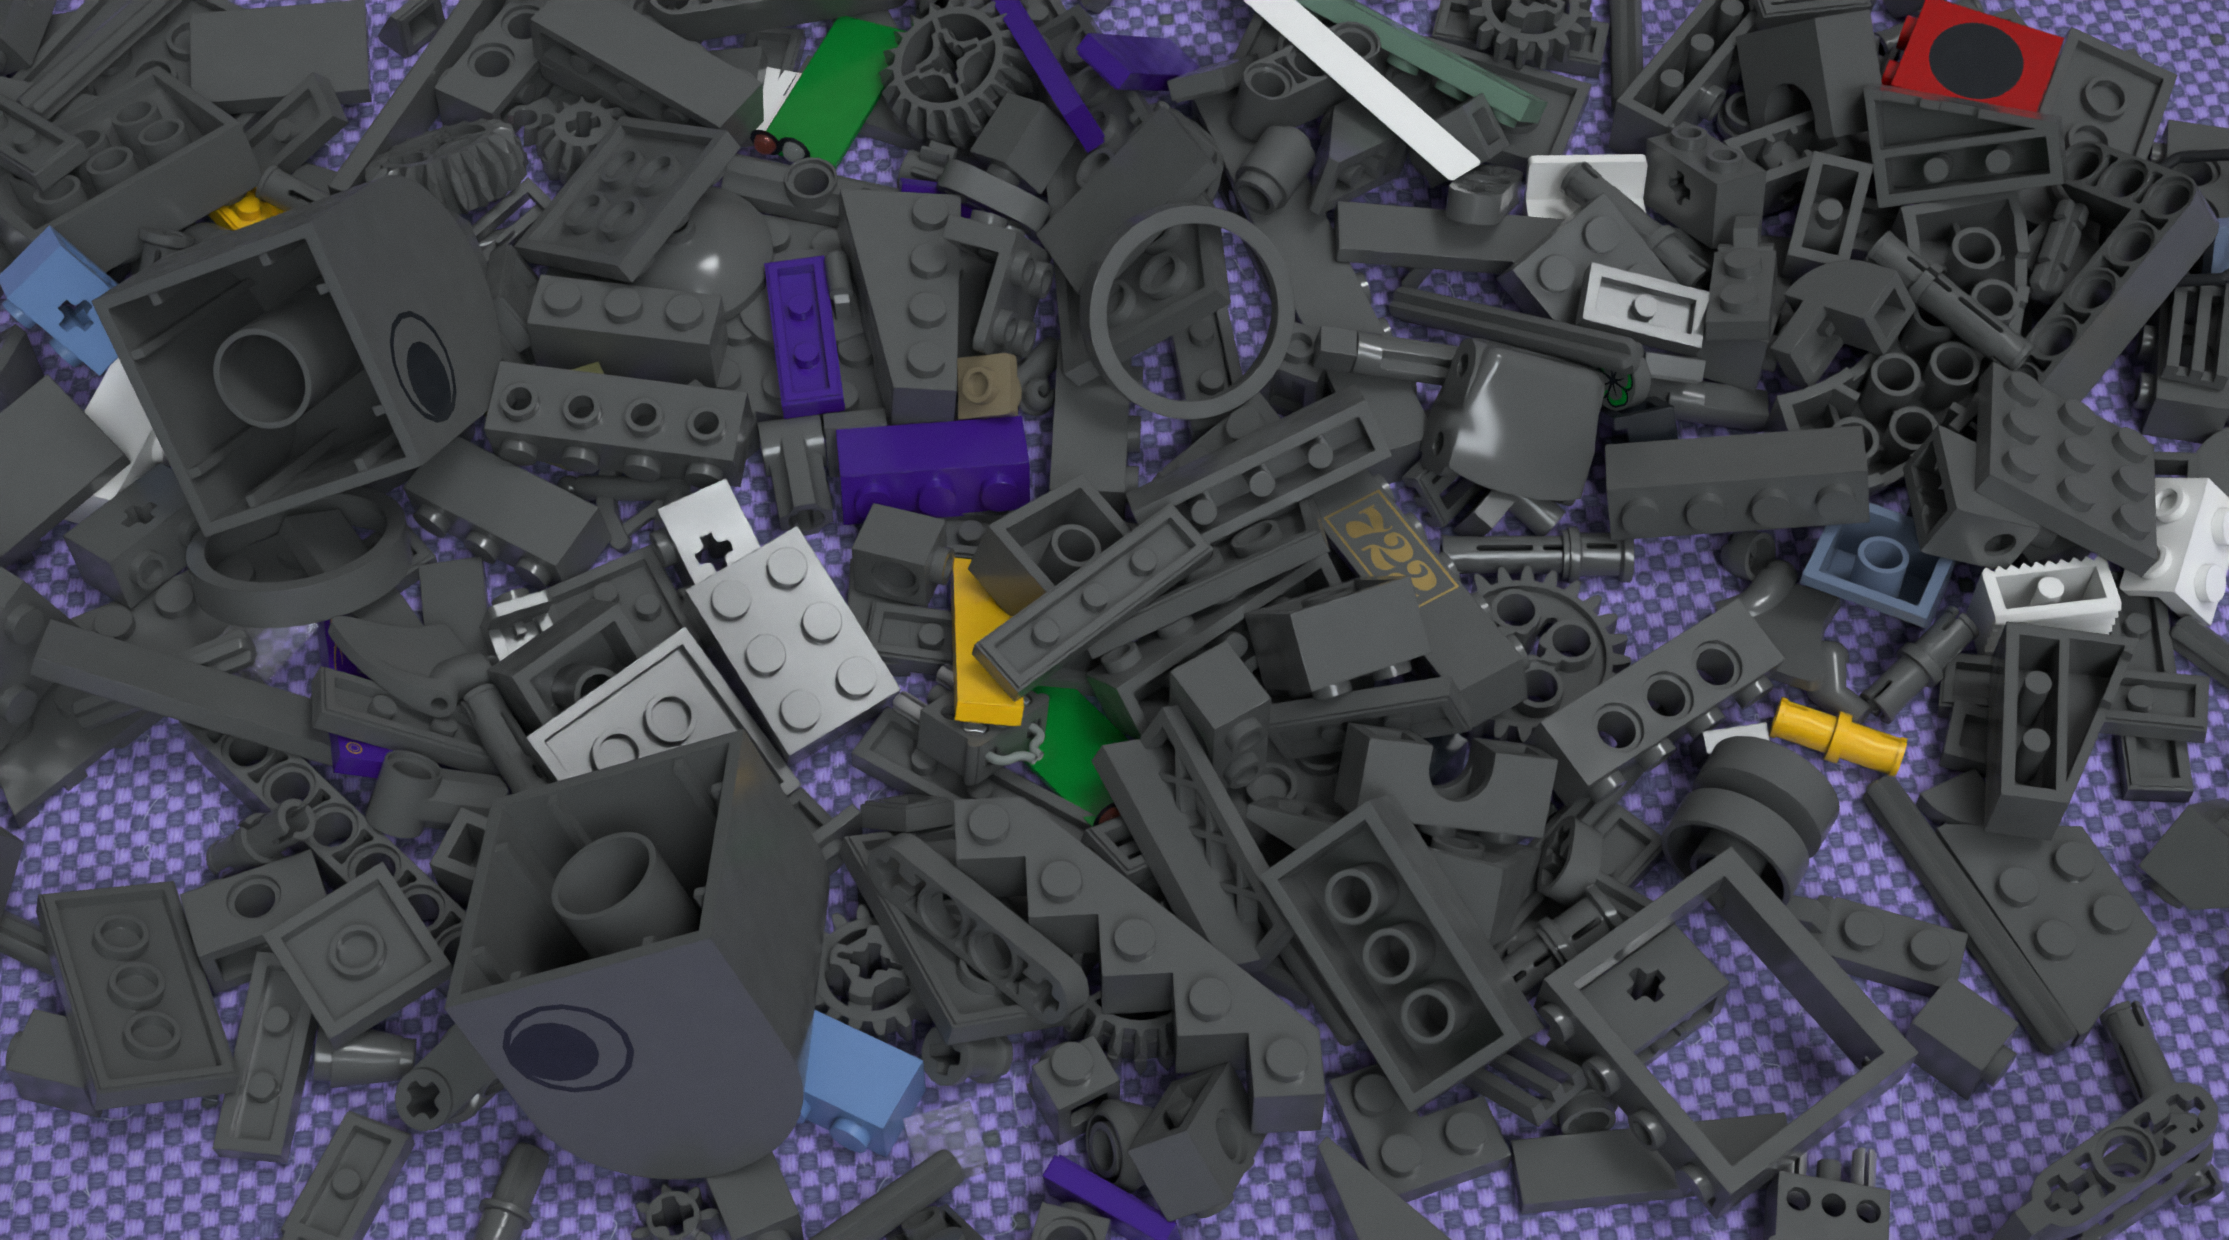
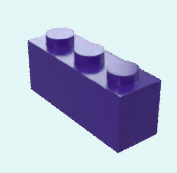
(934, 467)

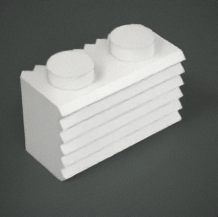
(2051, 595)

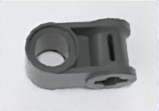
(446, 1085)

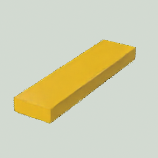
(974, 616)

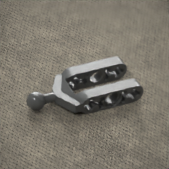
(2066, 1214)

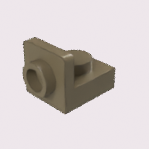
(988, 386)

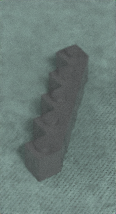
(1147, 959)

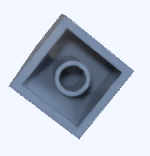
(1880, 567)

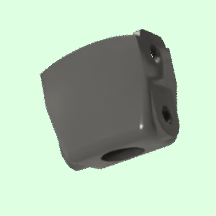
(1515, 421)

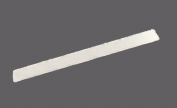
(1367, 86)

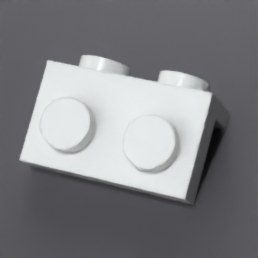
(2190, 548)

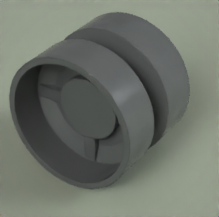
(1760, 803)

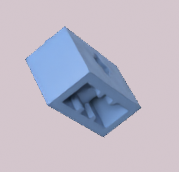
(47, 277)

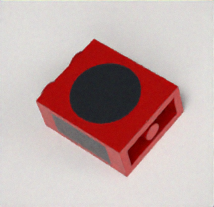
(1973, 57)

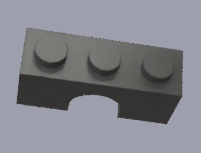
(1498, 793)

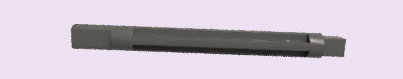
(1430, 363)

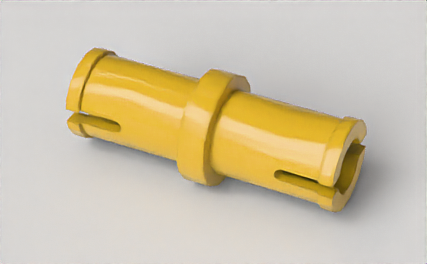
(1838, 737)

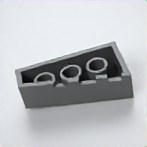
(906, 296)

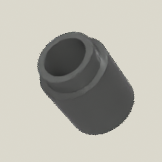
(1273, 169)

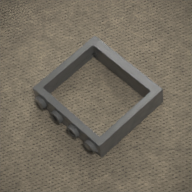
(1797, 963)

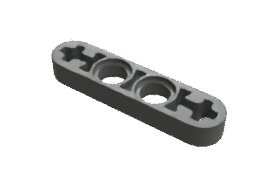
(1040, 973)

